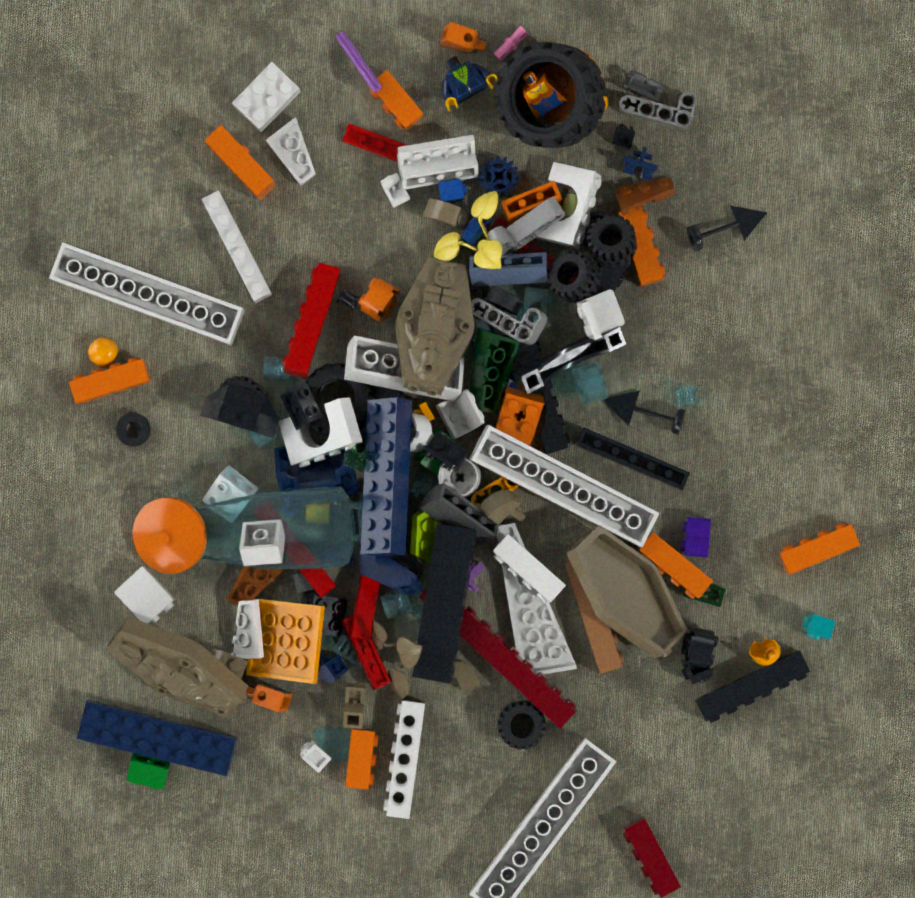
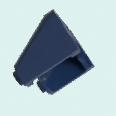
(324, 473)

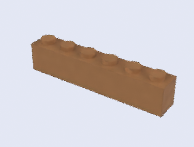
(598, 633)

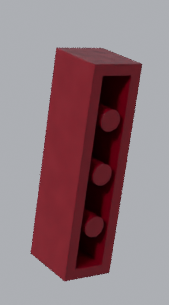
(653, 860)

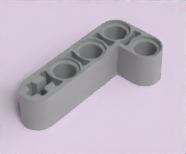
(653, 116)
(528, 226)
(505, 319)

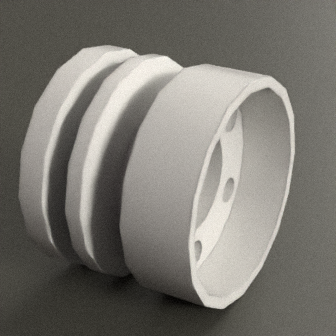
(472, 478)

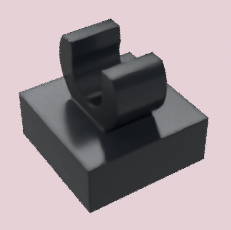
(624, 136)

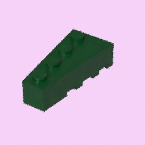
(491, 368)

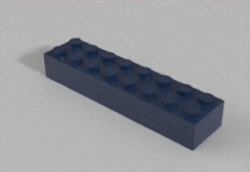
(386, 477)
(157, 737)

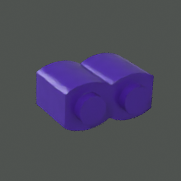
(696, 537)

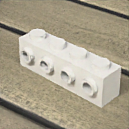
(529, 568)

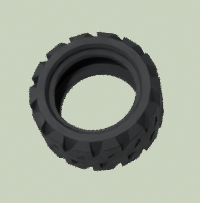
(588, 103)

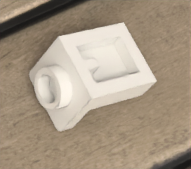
(314, 756)

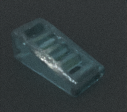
(343, 638)

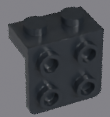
(333, 613)

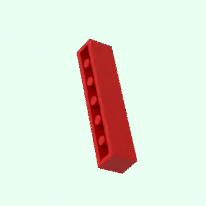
(312, 320)

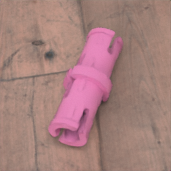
(511, 43)

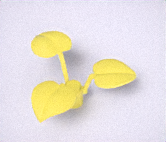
(488, 251)

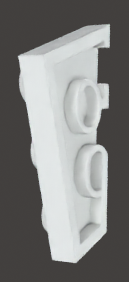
(292, 151)
(248, 636)

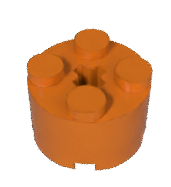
(379, 299)

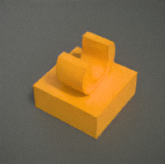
(425, 411)

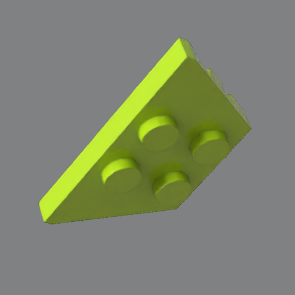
(423, 535)

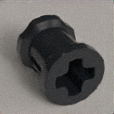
(348, 299)

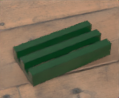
(720, 597)

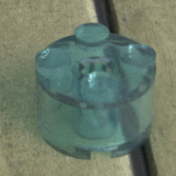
(590, 383)

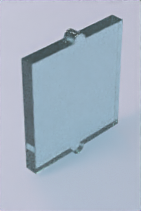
(334, 743)

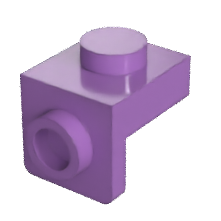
(475, 570)

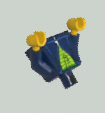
(464, 81)

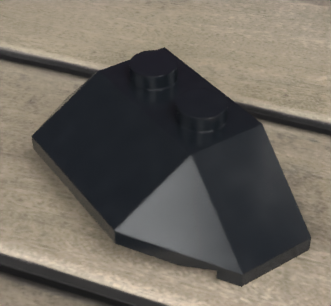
(242, 409)

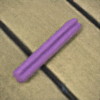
(358, 61)

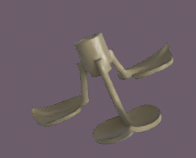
(409, 653)

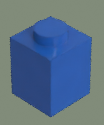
(452, 191)

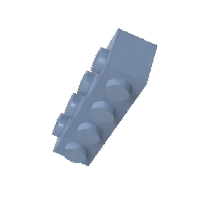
(514, 270)

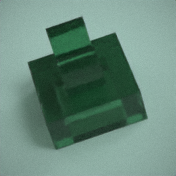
(355, 459)

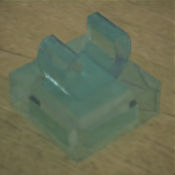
(686, 396)

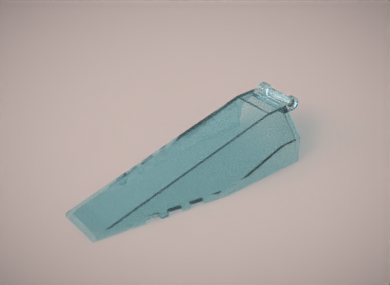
(314, 520)

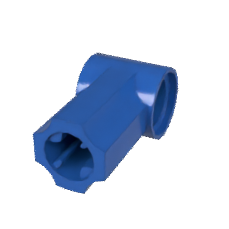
(473, 231)

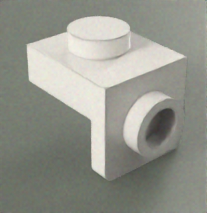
(394, 190)

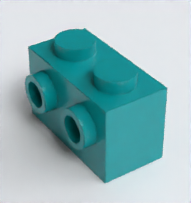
(818, 626)

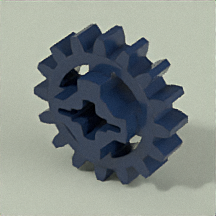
(492, 171)

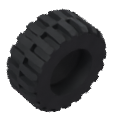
(335, 373)

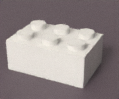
(266, 97)

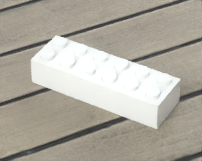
(379, 365)

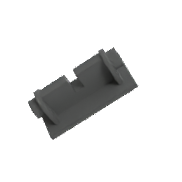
(651, 90)

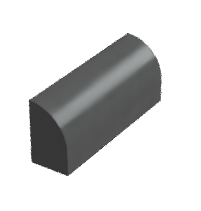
(455, 510)

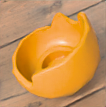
(103, 351)
(765, 652)

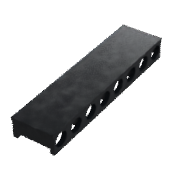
(445, 602)

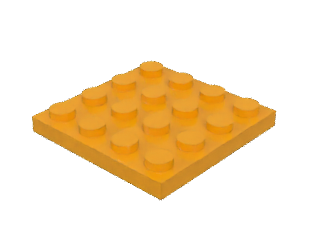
(289, 641)

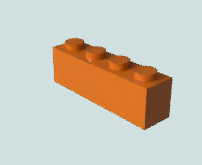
(645, 258)
(109, 381)
(818, 549)
(676, 566)

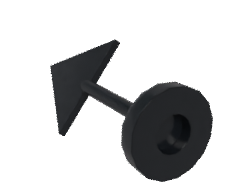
(745, 219)
(625, 406)

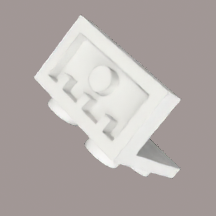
(229, 486)

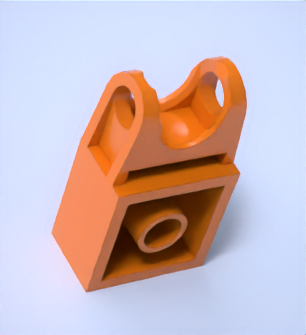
(519, 426)

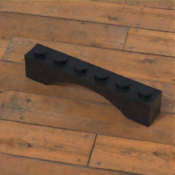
(541, 371)
(552, 435)

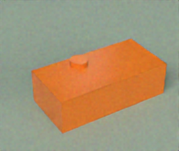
(239, 161)

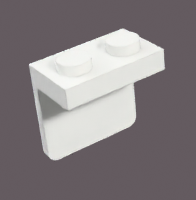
(600, 314)
(461, 415)

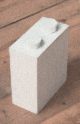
(145, 596)

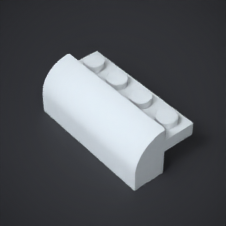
(437, 162)

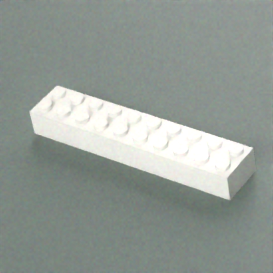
(146, 294)
(563, 486)
(545, 823)

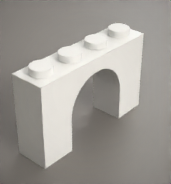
(585, 183)
(343, 435)

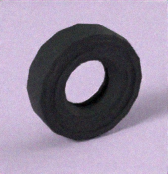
(144, 433)

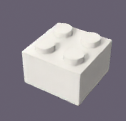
(262, 542)

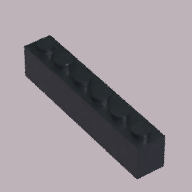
(632, 459)
(751, 686)

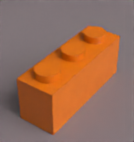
(397, 102)
(520, 205)
(361, 758)

